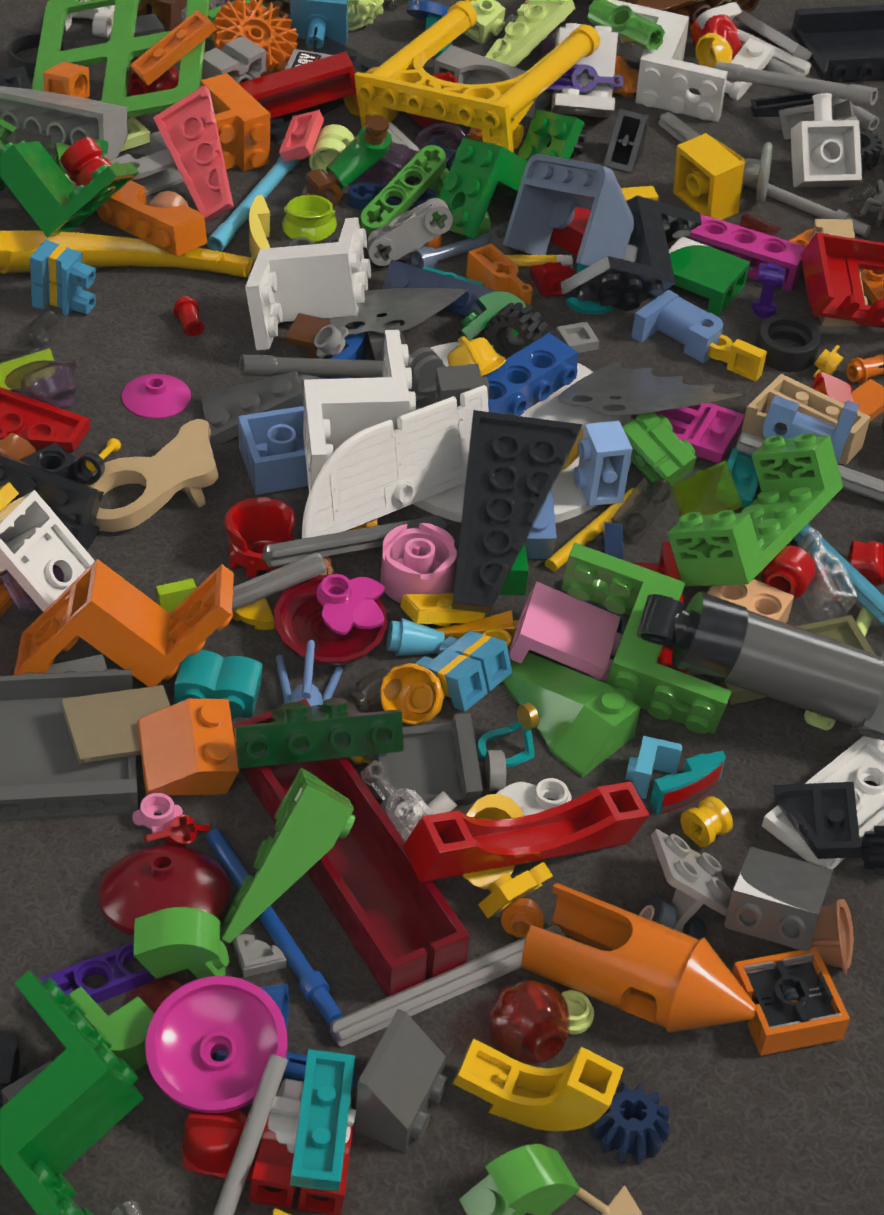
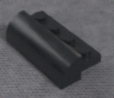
(70, 500)

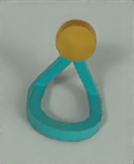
(528, 720)

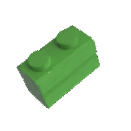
(658, 450)

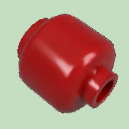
(790, 571)

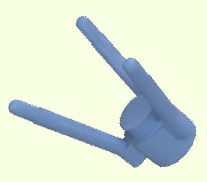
(307, 689)

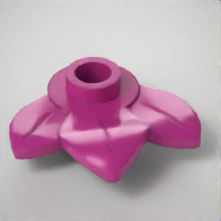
(350, 603)

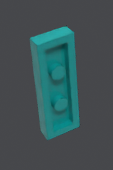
(322, 1120)

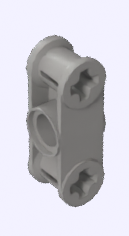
(409, 231)

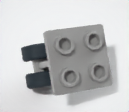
(696, 882)

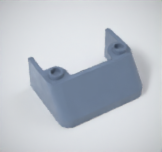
(548, 200)

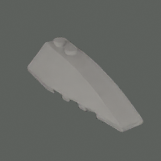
(65, 117)

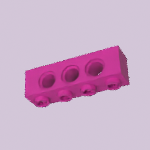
(751, 246)

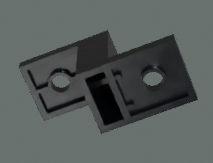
(647, 261)

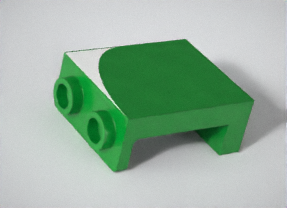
(708, 272)

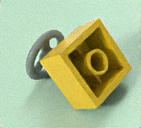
(712, 176)

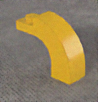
(536, 1096)

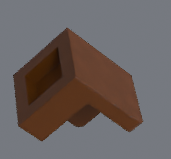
(304, 331)

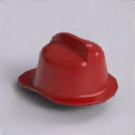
(212, 1142)

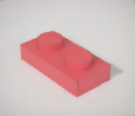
(301, 136)

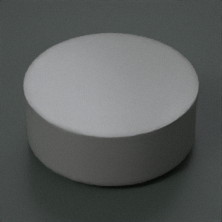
(495, 770)

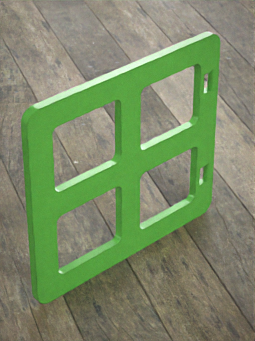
(117, 53)

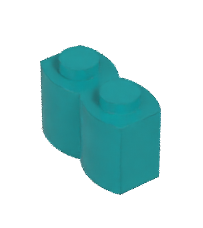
(219, 677)

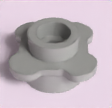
(330, 340)

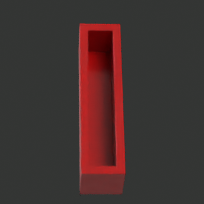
(304, 85)

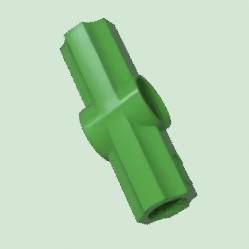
(628, 25)

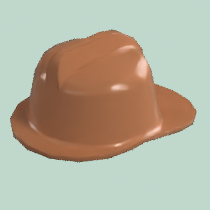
(835, 935)

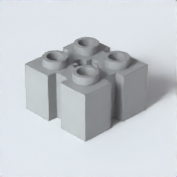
(238, 58)

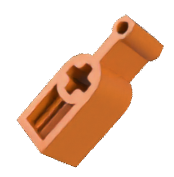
(497, 272)

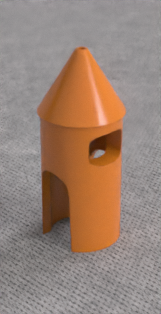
(635, 965)

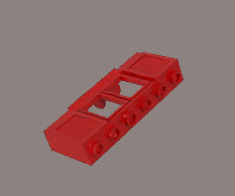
(834, 278)

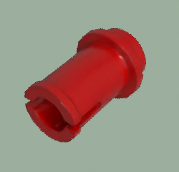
(187, 311)

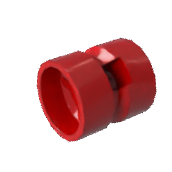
(83, 159)

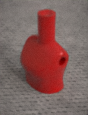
(868, 560)

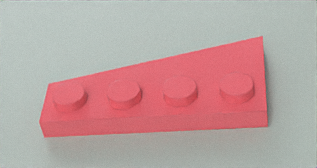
(196, 148)

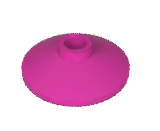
(156, 396)

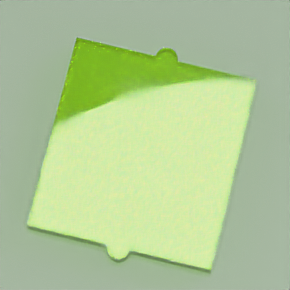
(708, 491)

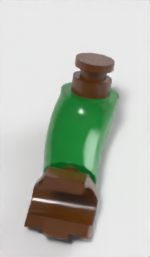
(354, 160)

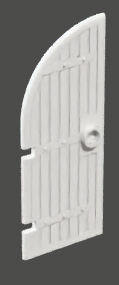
(393, 468)

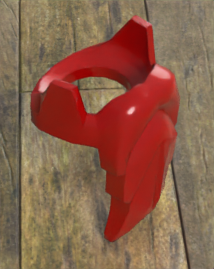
(722, 26)

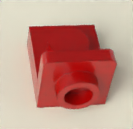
(549, 276)

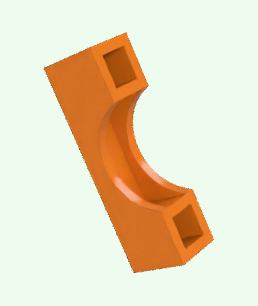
(168, 228)

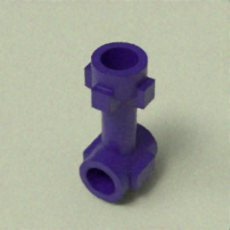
(770, 276)

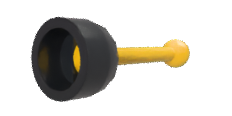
(91, 466)

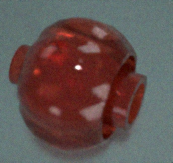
(531, 1016)

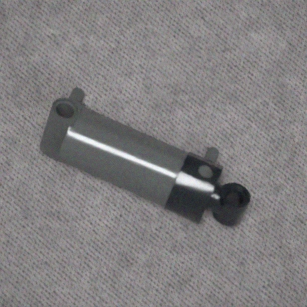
(770, 658)

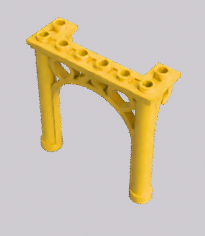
(408, 88)

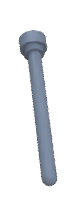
(429, 257)

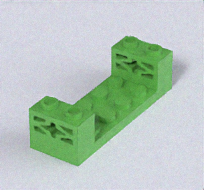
(731, 549)

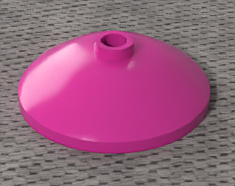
(209, 1018)

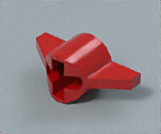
(178, 831)

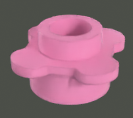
(154, 804)

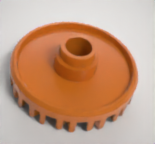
(261, 27)

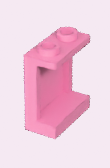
(566, 632)

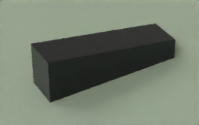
(772, 105)

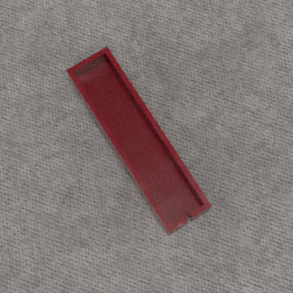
(368, 881)

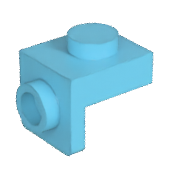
(653, 755)

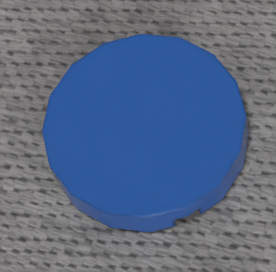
(424, 8)

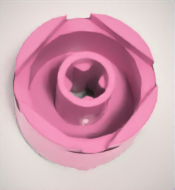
(418, 561)

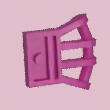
(707, 428)

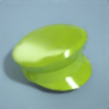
(309, 218)

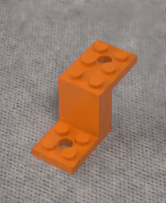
(127, 624)

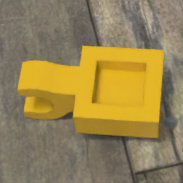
(741, 357)

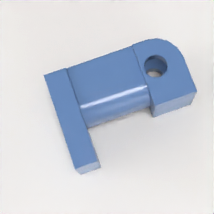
(680, 322)
(798, 423)

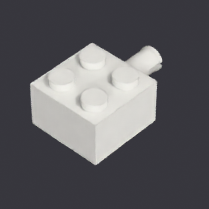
(825, 149)

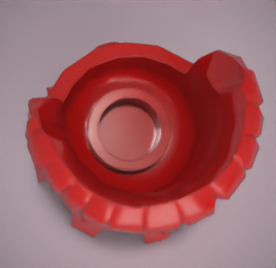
(254, 525)

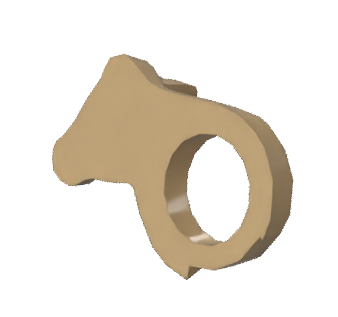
(181, 465)

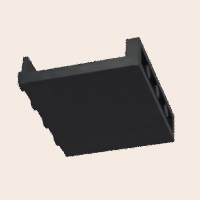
(843, 41)

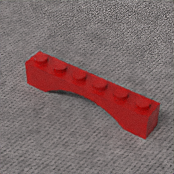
(461, 844)

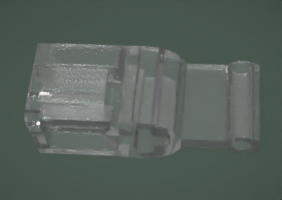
(831, 590)
(394, 797)

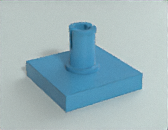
(319, 20)

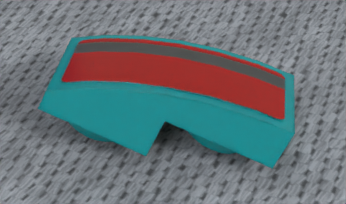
(698, 778)

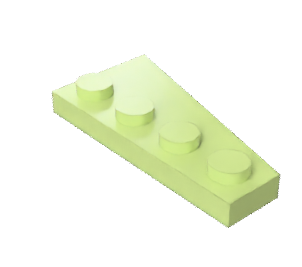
(531, 27)

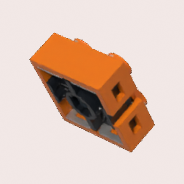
(793, 1001)

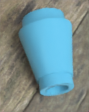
(412, 638)

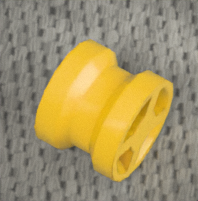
(706, 821)

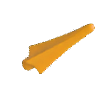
(499, 621)

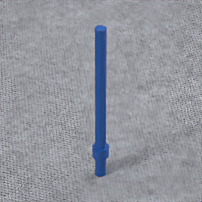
(311, 982)

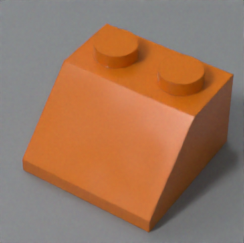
(189, 748)

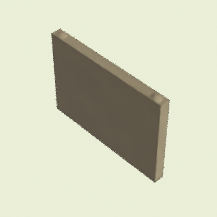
(106, 723)

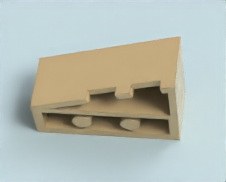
(810, 403)

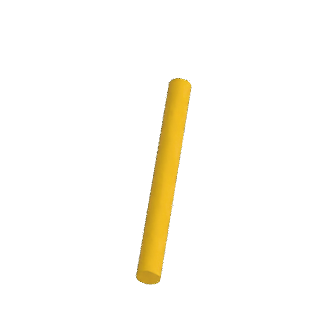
(584, 536)

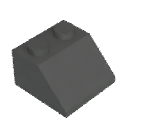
(400, 1085)

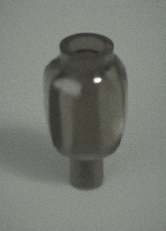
(368, 690)

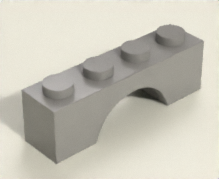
(477, 69)

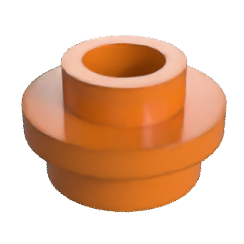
(518, 911)

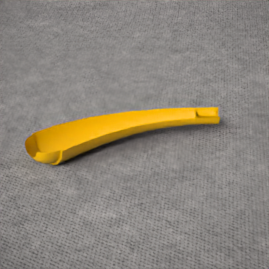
(115, 251)

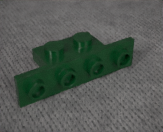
(318, 733)

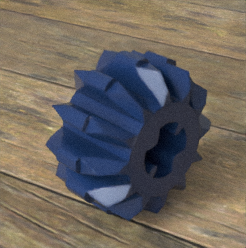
(633, 1124)

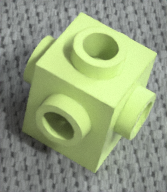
(489, 20)

